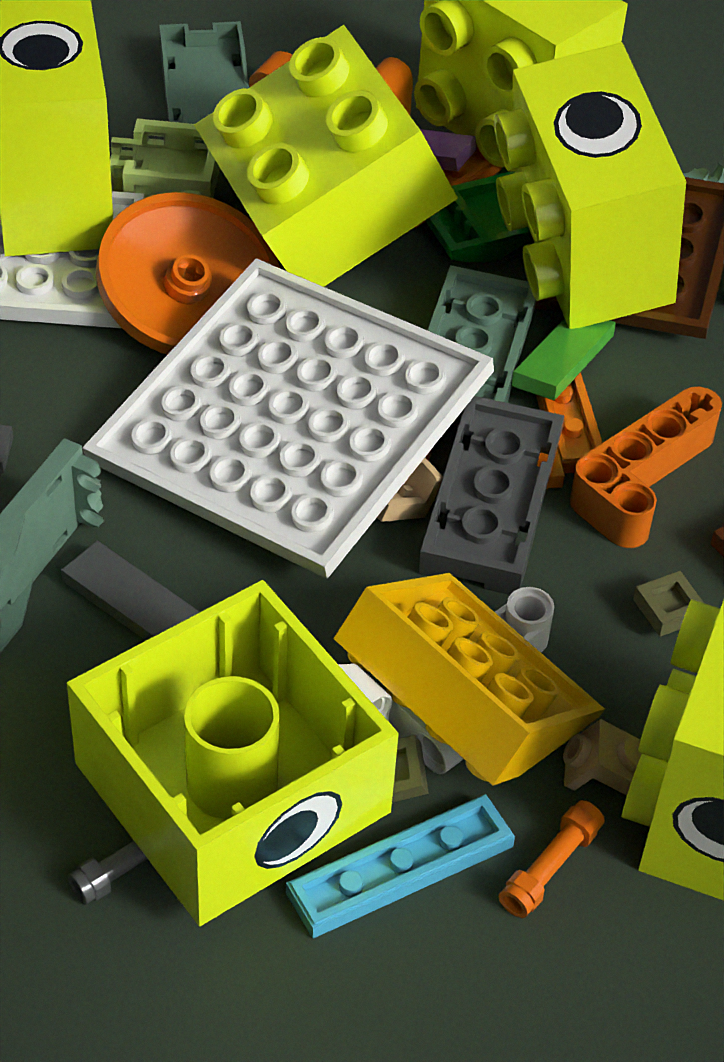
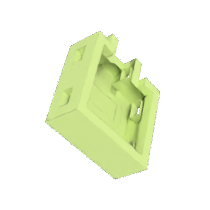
(165, 164)

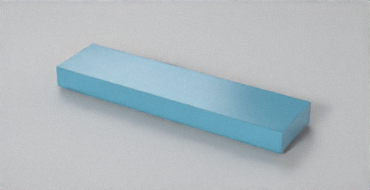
(399, 865)

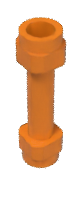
(526, 889)

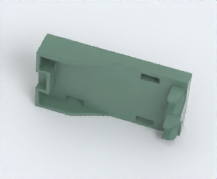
(202, 68)
(485, 321)
(40, 522)

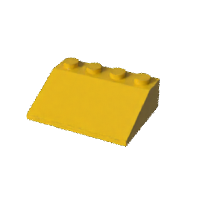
(465, 674)

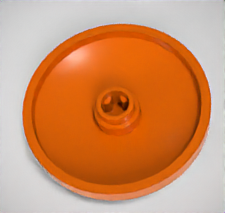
(171, 262)

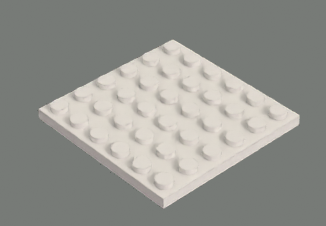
(290, 415)

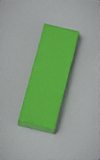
(561, 358)

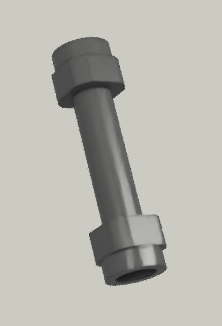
(94, 878)

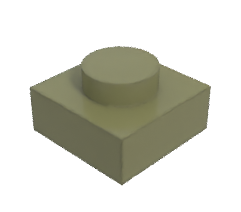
(665, 601)
(409, 770)

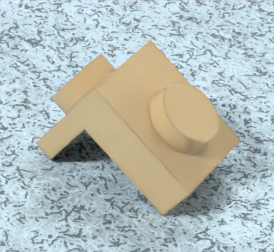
(415, 495)
(601, 754)

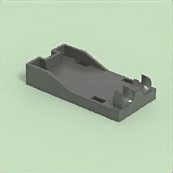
(491, 494)

